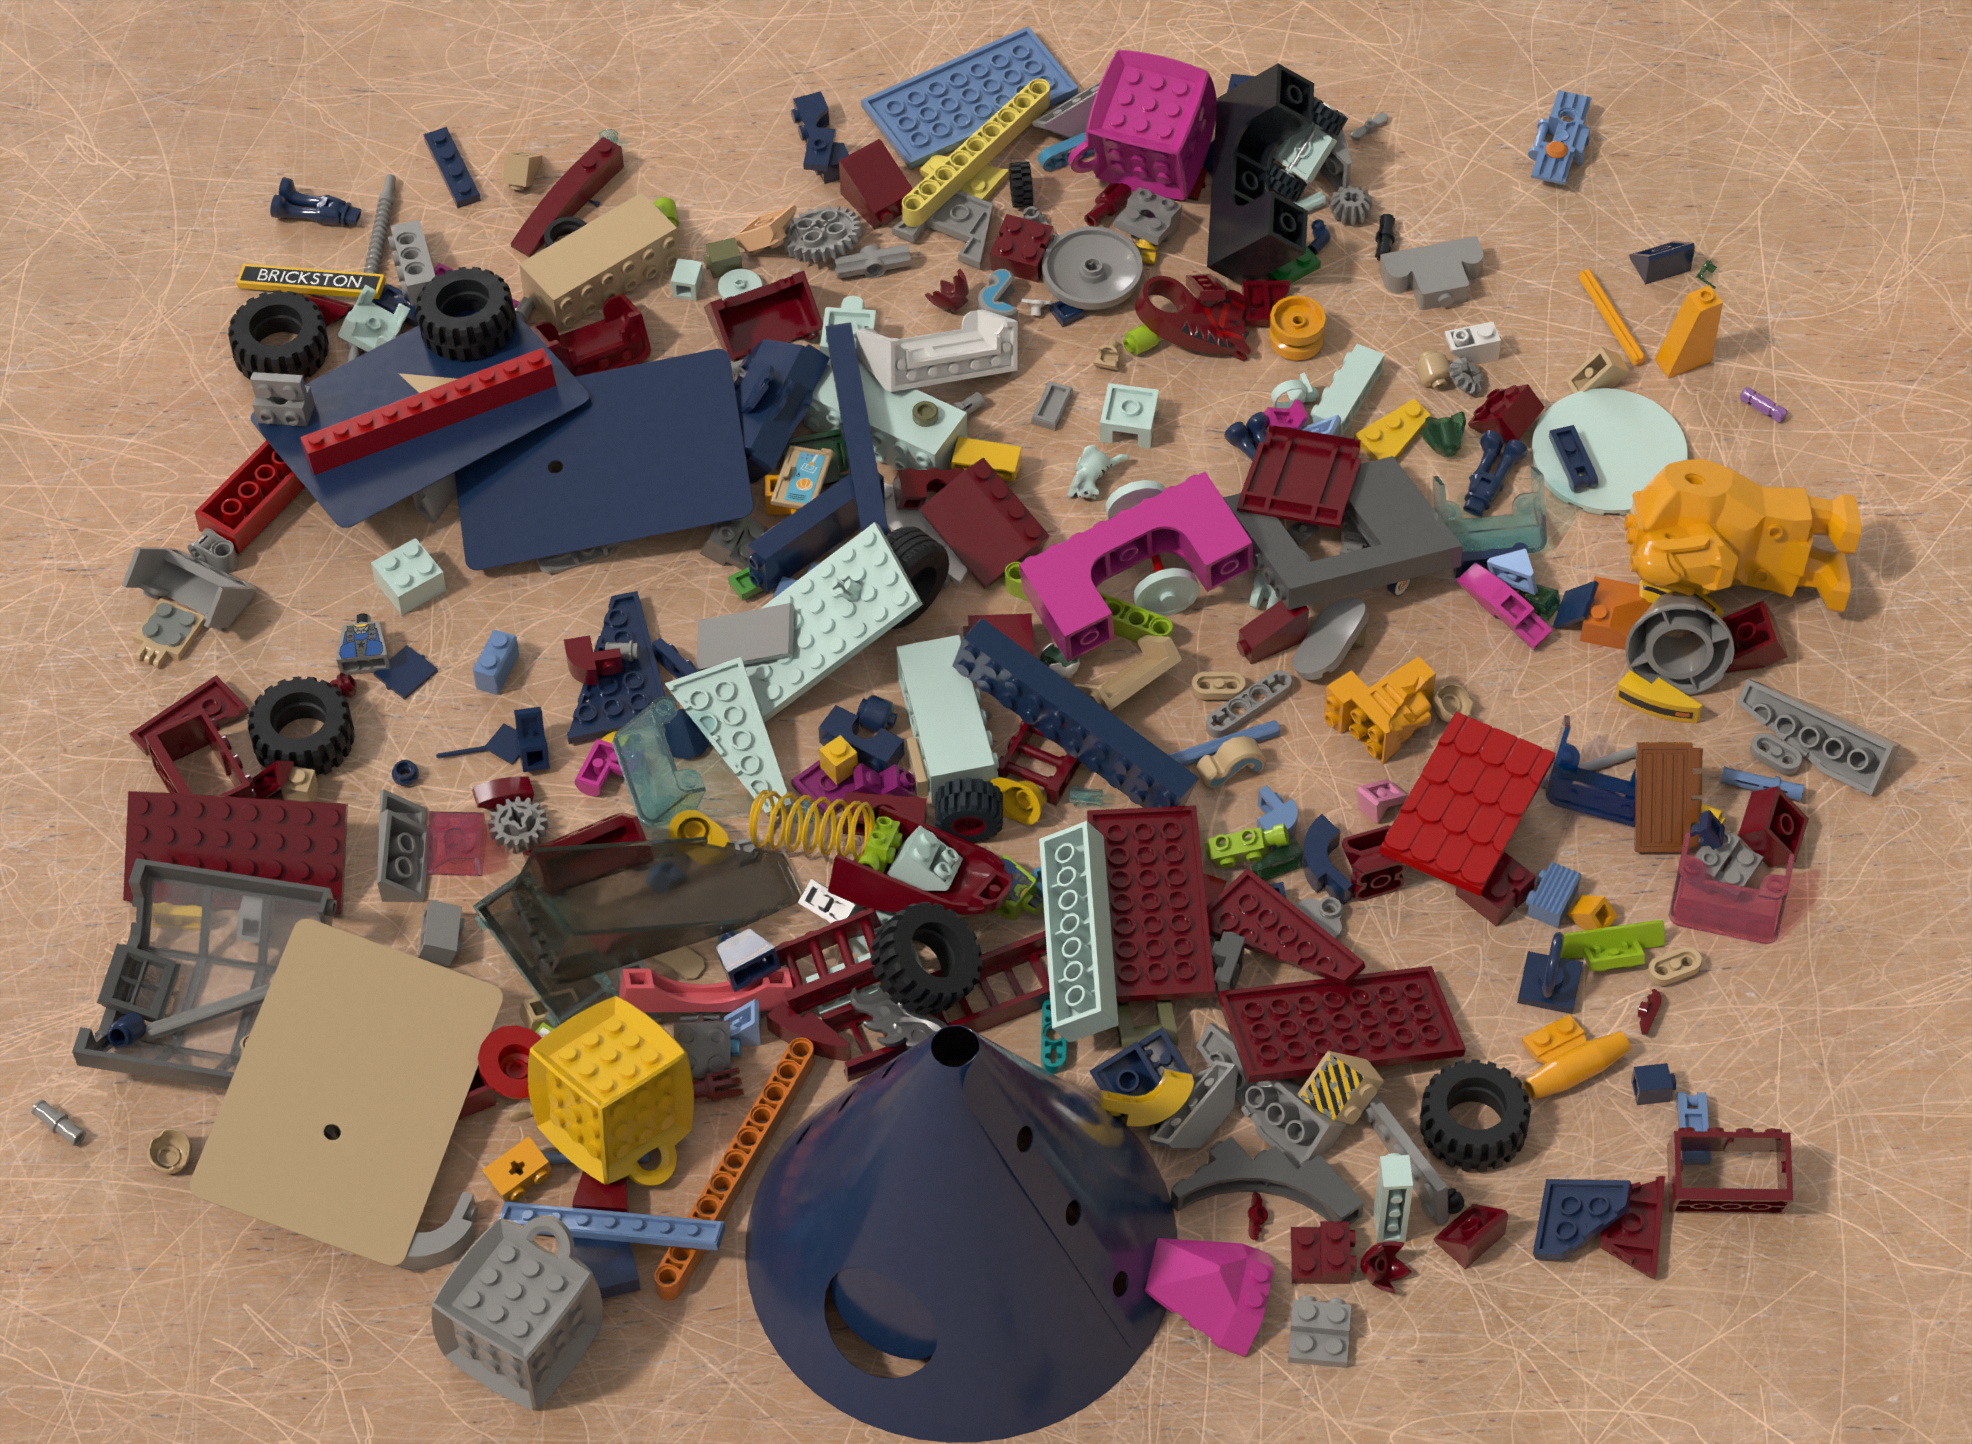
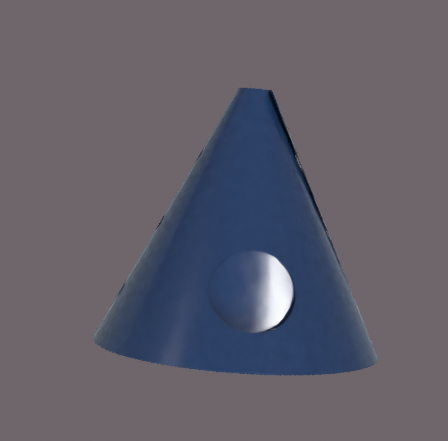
(960, 1244)

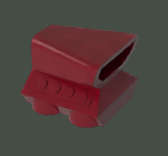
(1372, 872)

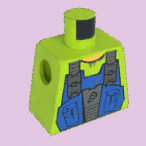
(1022, 892)

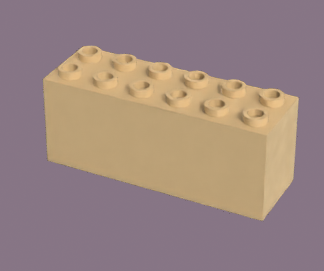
(600, 261)

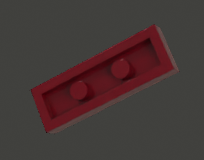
(1205, 288)

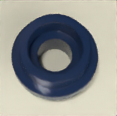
(403, 767)

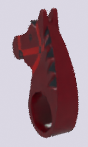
(1195, 326)

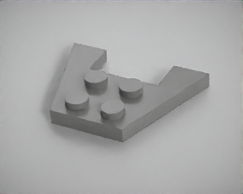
(962, 218)

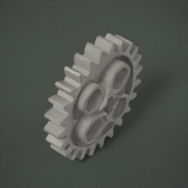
(822, 233)

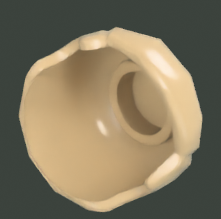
(1450, 699)
(169, 1151)

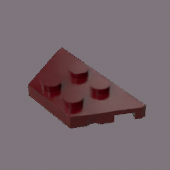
(1637, 1233)

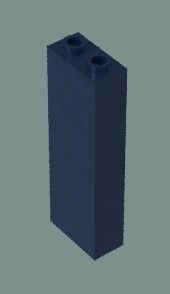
(805, 535)

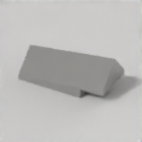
(401, 849)

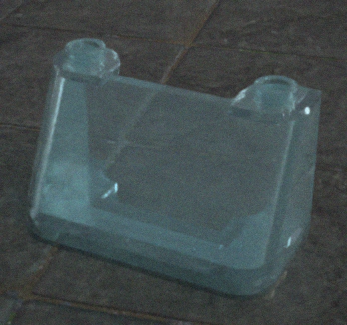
(649, 767)

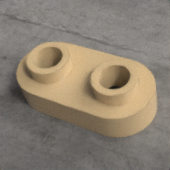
(1217, 685)
(1672, 966)

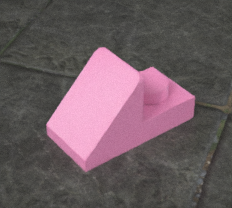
(1377, 797)

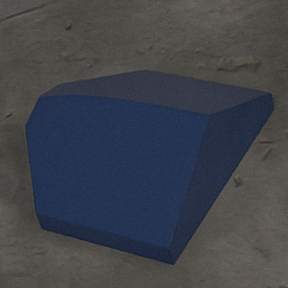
(685, 737)

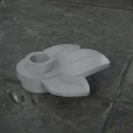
(1317, 912)

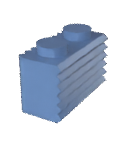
(495, 662)
(1554, 894)

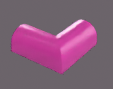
(597, 768)

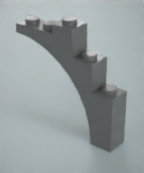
(1271, 1173)

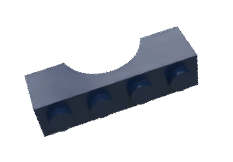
(813, 112)

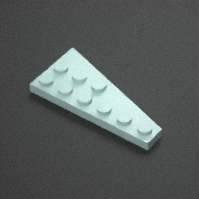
(730, 719)

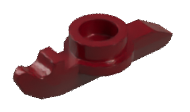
(1648, 1010)
(1257, 1216)

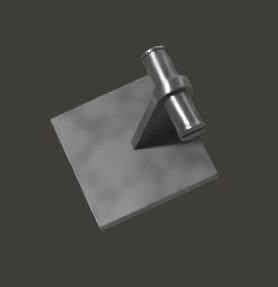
(705, 1041)

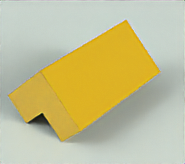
(1002, 457)

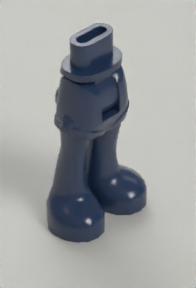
(323, 208)
(1240, 435)
(1485, 486)

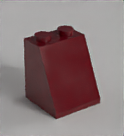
(873, 184)

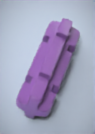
(1763, 404)

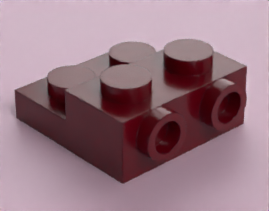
(1322, 1253)

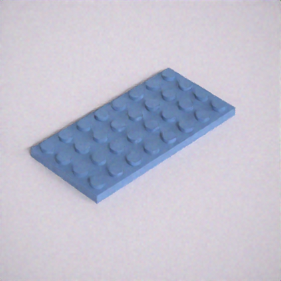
(958, 97)

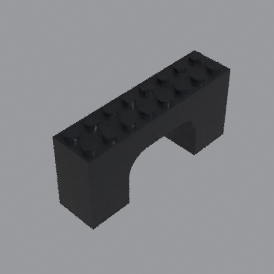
(1249, 225)

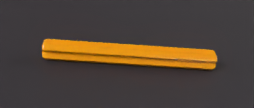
(1612, 317)

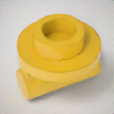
(1147, 251)

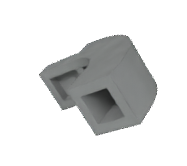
(448, 1242)

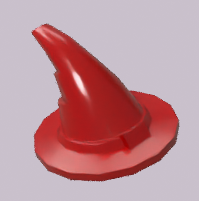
(505, 1060)

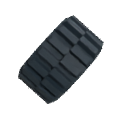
(969, 809)

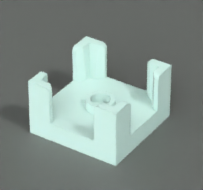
(371, 325)
(1129, 411)

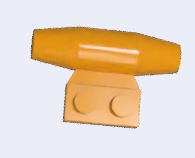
(1568, 1056)

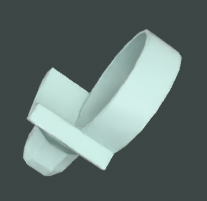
(1295, 389)

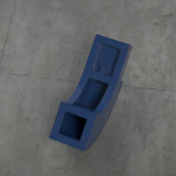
(1320, 873)

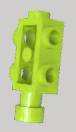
(882, 844)
(1248, 849)

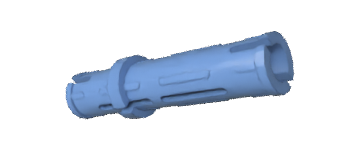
(1758, 782)

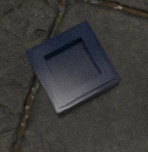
(1065, 313)

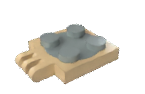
(167, 633)

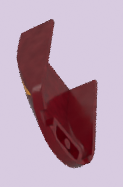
(976, 889)

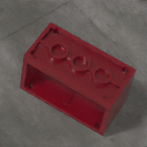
(187, 737)
(1730, 1199)

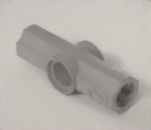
(872, 261)

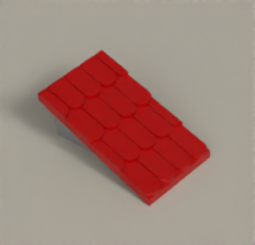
(1467, 803)

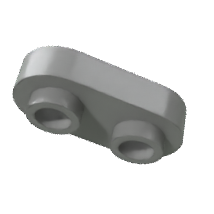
(1776, 753)

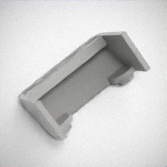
(190, 582)

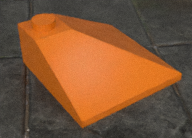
(1613, 613)

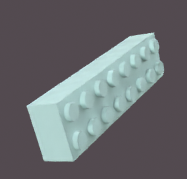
(1078, 932)

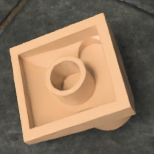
(765, 230)

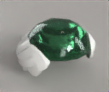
(1056, 661)

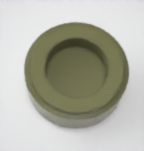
(925, 413)

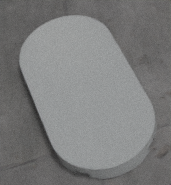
(1330, 638)

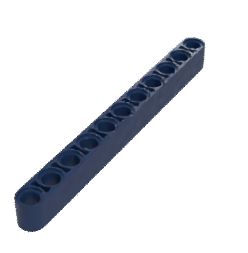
(856, 426)

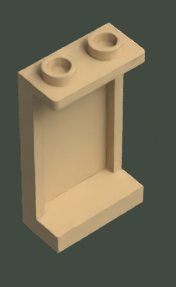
(1157, 658)

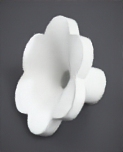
(1036, 305)

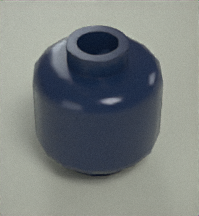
(876, 713)

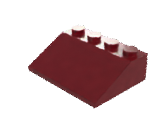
(984, 523)

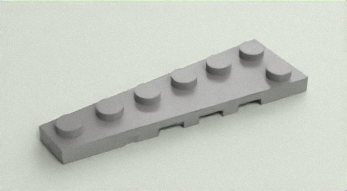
(1426, 1181)

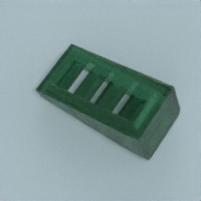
(1547, 601)
(1279, 861)

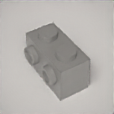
(440, 933)

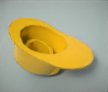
(1021, 800)
(696, 824)

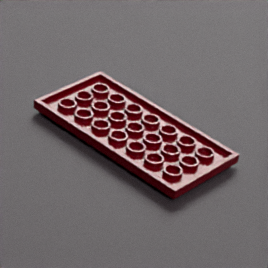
(240, 836)
(1156, 903)
(1376, 1017)

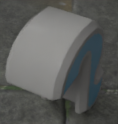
(993, 297)

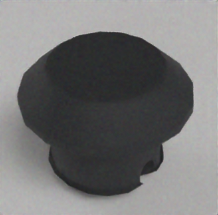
(1455, 1201)

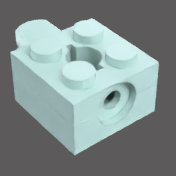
(851, 311)

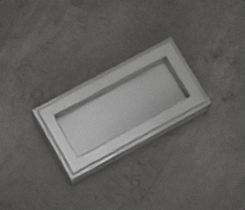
(1052, 405)

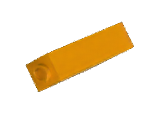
(1692, 334)

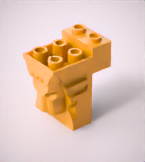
(1385, 711)

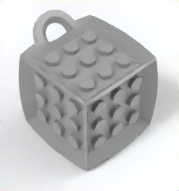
(518, 1311)

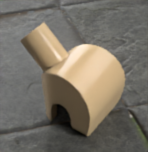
(1108, 356)

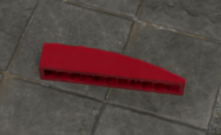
(570, 193)

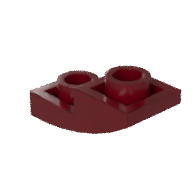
(496, 791)

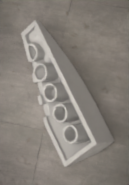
(1822, 737)
(1274, 1106)

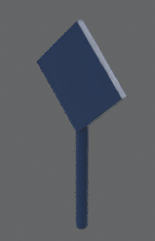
(501, 744)

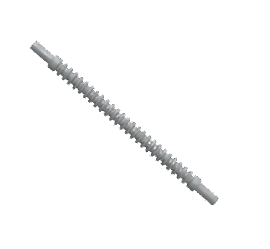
(377, 241)

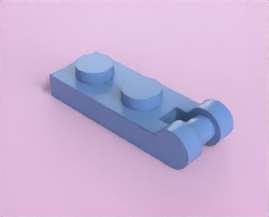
(1693, 1118)

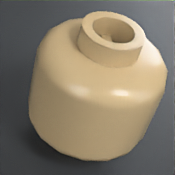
(1433, 369)

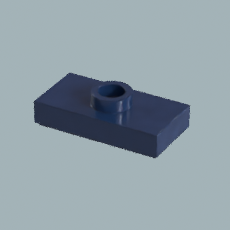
(819, 149)

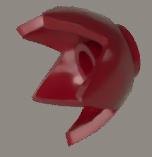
(951, 295)
(1382, 1266)

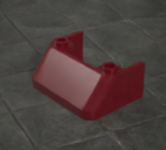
(612, 829)

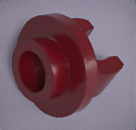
(345, 684)

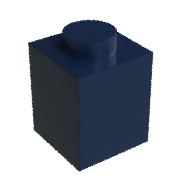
(1653, 1084)

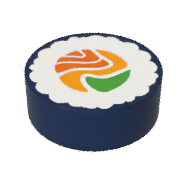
(1399, 587)

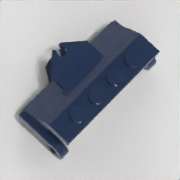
(773, 399)

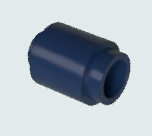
(126, 1030)

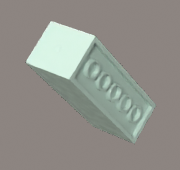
(893, 432)
(944, 714)

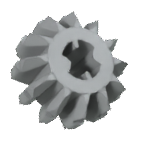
(1351, 205)

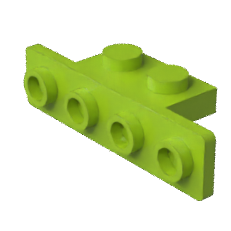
(1614, 945)

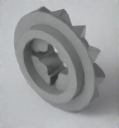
(1470, 381)

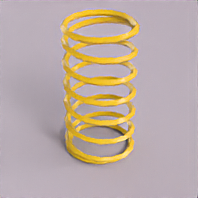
(802, 829)

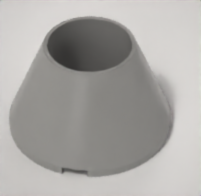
(1684, 662)

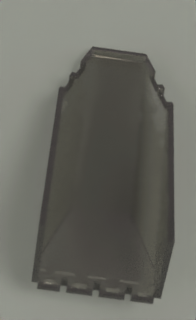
(638, 899)

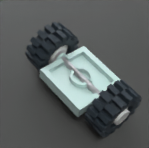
(1306, 151)

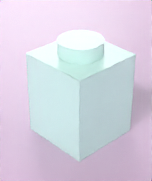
(687, 279)

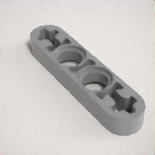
(1251, 706)

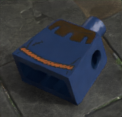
(746, 958)

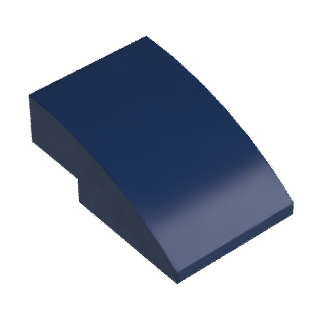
(1140, 1066)
(610, 1263)

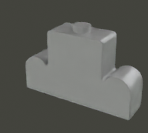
(1434, 271)

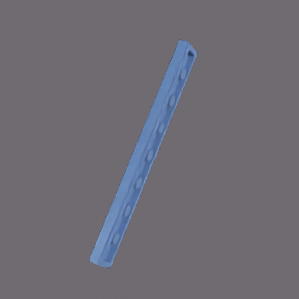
(624, 1226)

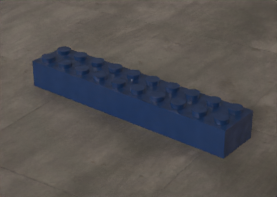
(1072, 719)

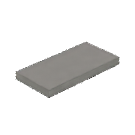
(750, 634)

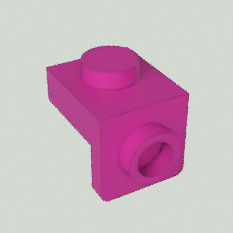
(1292, 418)

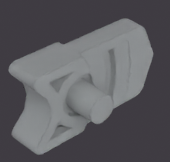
(1303, 532)

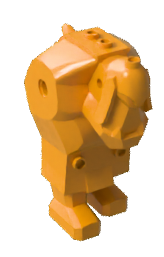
(1718, 529)

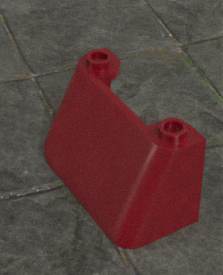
(770, 312)
(603, 345)

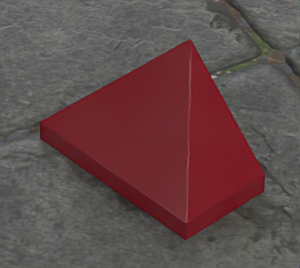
(331, 309)

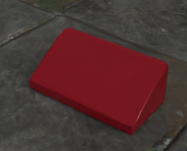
(272, 778)

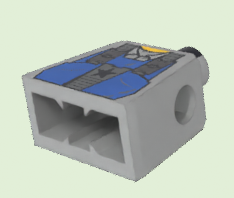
(362, 647)

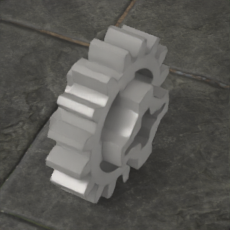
(518, 824)

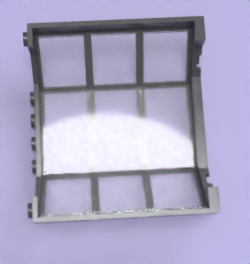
(228, 941)

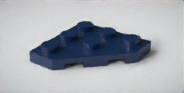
(1577, 1212)

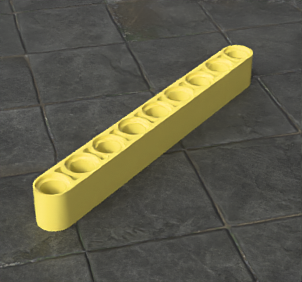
(975, 153)

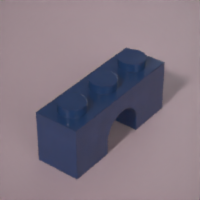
(875, 752)

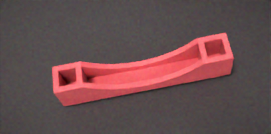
(658, 993)

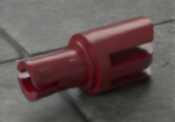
(1108, 203)
(707, 1087)

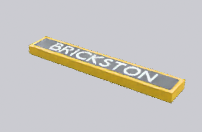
(308, 280)

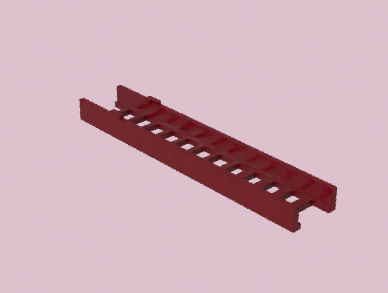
(993, 962)

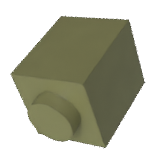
(722, 257)

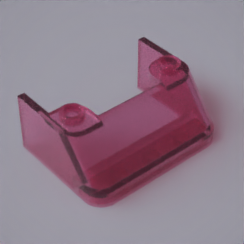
(1727, 907)

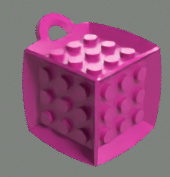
(1149, 124)

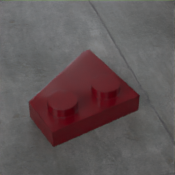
(1261, 298)

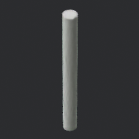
(1603, 761)

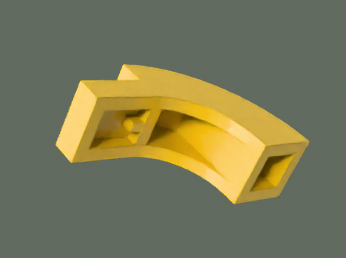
(1154, 1106)

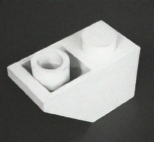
(1475, 343)

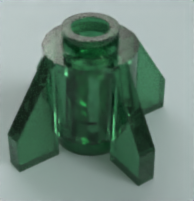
(1445, 433)

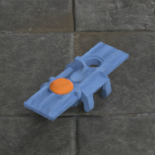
(1569, 139)

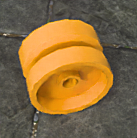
(1297, 327)

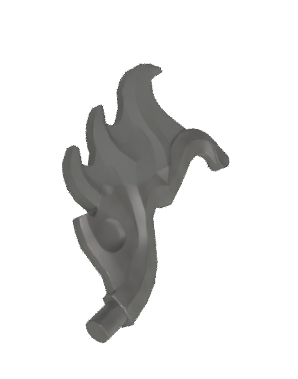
(894, 1020)

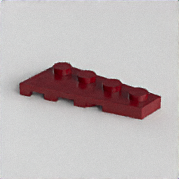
(212, 696)

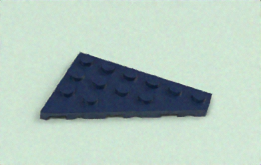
(624, 694)

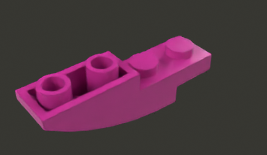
(1505, 603)

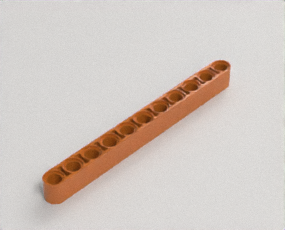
(740, 1155)

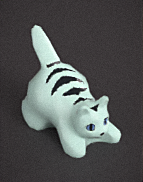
(1089, 469)

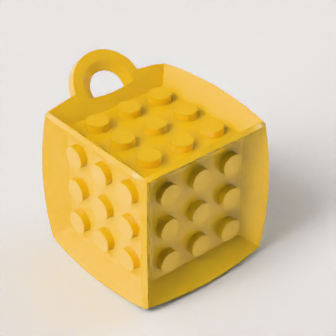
(612, 1092)

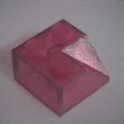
(456, 843)

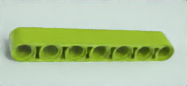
(1124, 613)

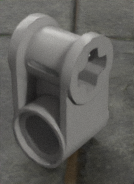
(215, 551)

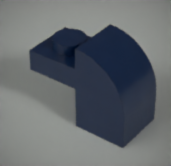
(531, 739)

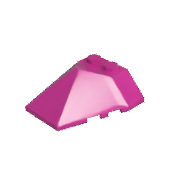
(1214, 1287)

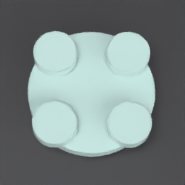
(738, 282)

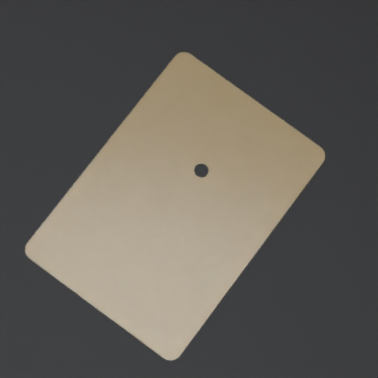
(358, 1045)

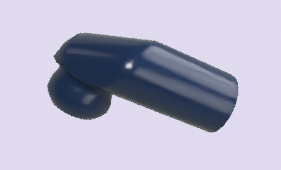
(1321, 236)

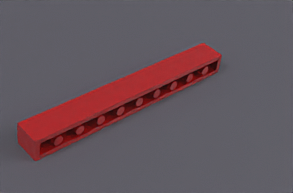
(428, 411)

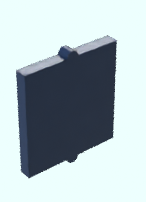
(1575, 604)
(406, 673)

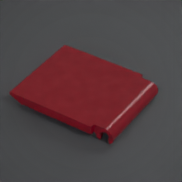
(1302, 476)

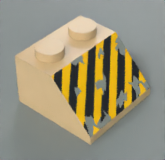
(1341, 1087)

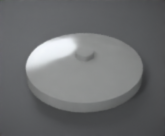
(1092, 268)

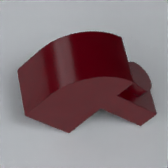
(587, 665)

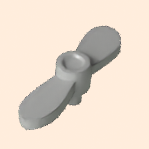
(1369, 126)

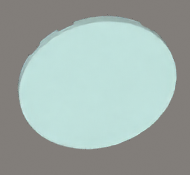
(1624, 439)

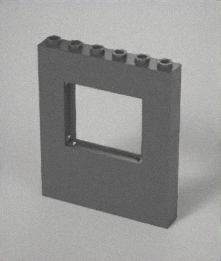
(1390, 514)

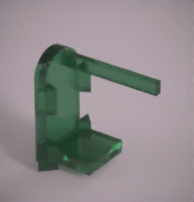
(1707, 266)

